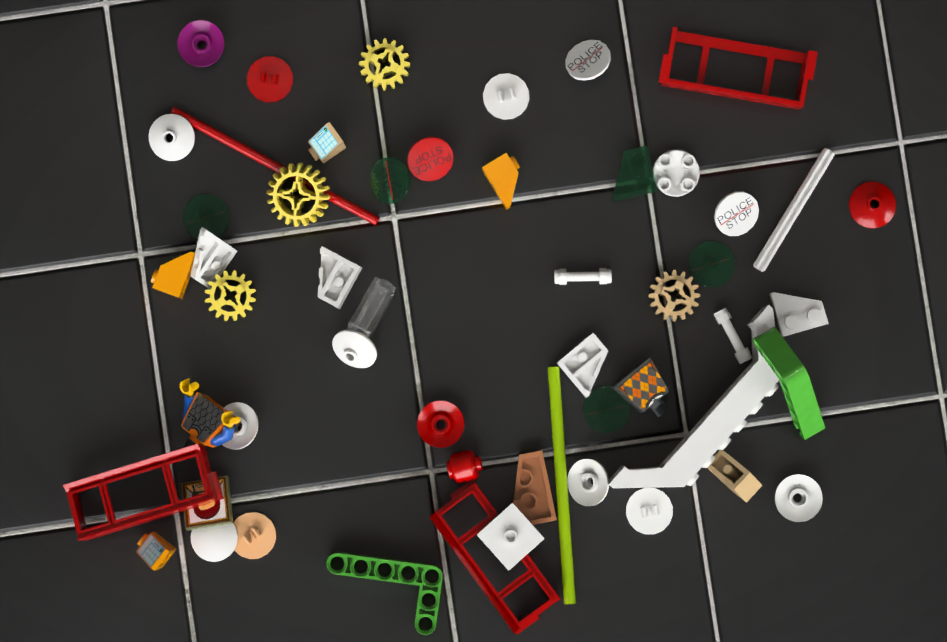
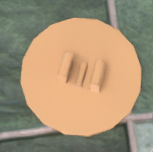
(255, 535)

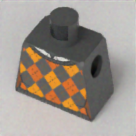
(644, 388)

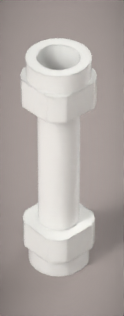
(603, 276)
(723, 317)

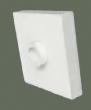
(510, 536)

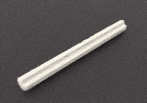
(793, 209)

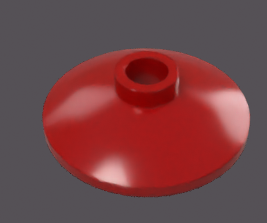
(862, 211)
(440, 411)

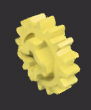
(374, 59)
(243, 286)

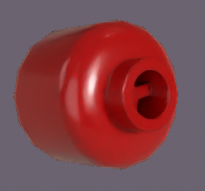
(464, 466)

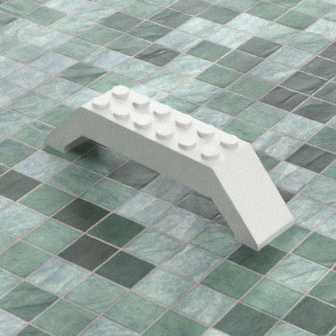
(715, 426)

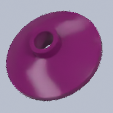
(195, 33)

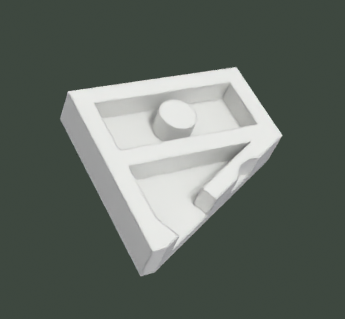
(210, 257)
(336, 277)
(797, 313)
(584, 363)

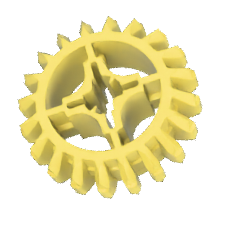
(317, 195)

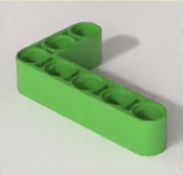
(793, 380)
(397, 577)

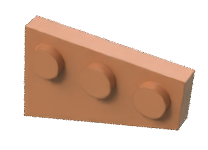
(533, 490)

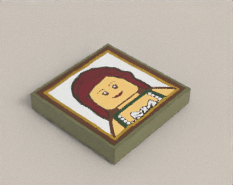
(211, 514)

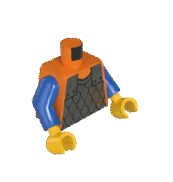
(205, 418)

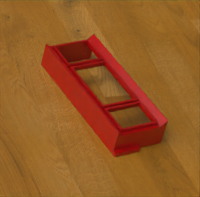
(807, 71)
(209, 479)
(495, 597)

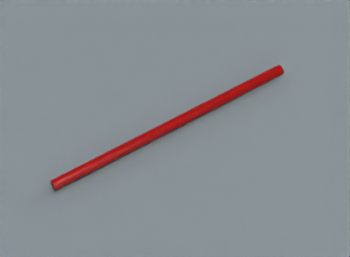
(271, 164)

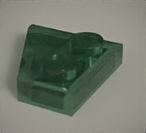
(634, 175)

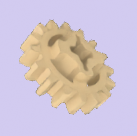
(678, 285)

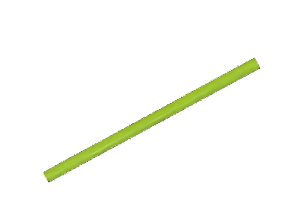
(561, 485)

